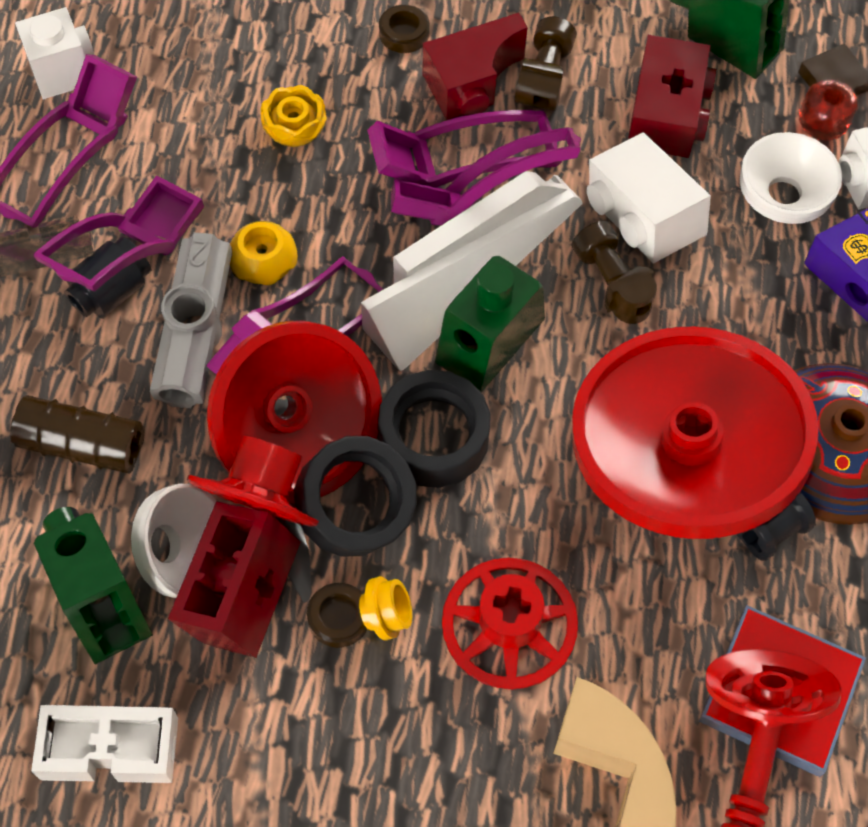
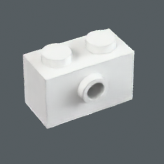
(648, 197)

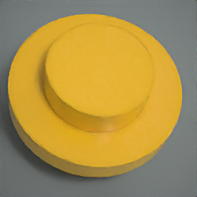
(385, 607)

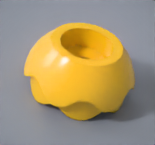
(297, 103)
(264, 267)

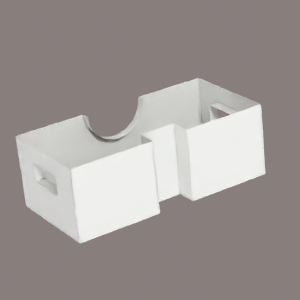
(105, 738)

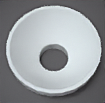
(795, 161)
(183, 515)

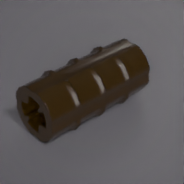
(77, 434)

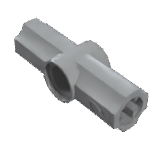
(187, 348)

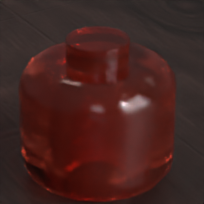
(828, 110)

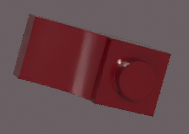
(466, 64)

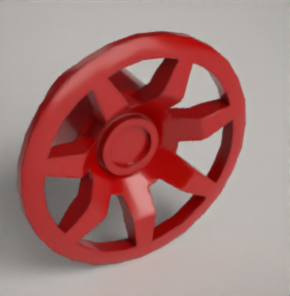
(259, 480)
(510, 618)

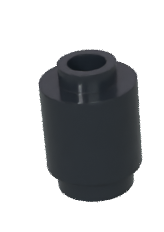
(113, 291)

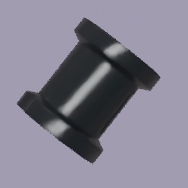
(794, 518)

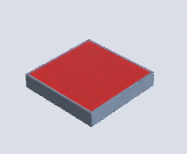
(800, 744)

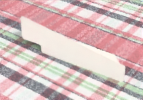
(438, 267)

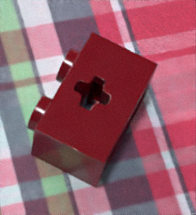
(671, 93)
(235, 579)

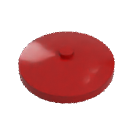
(694, 432)

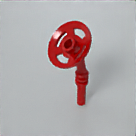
(770, 709)

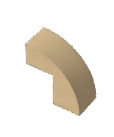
(613, 738)

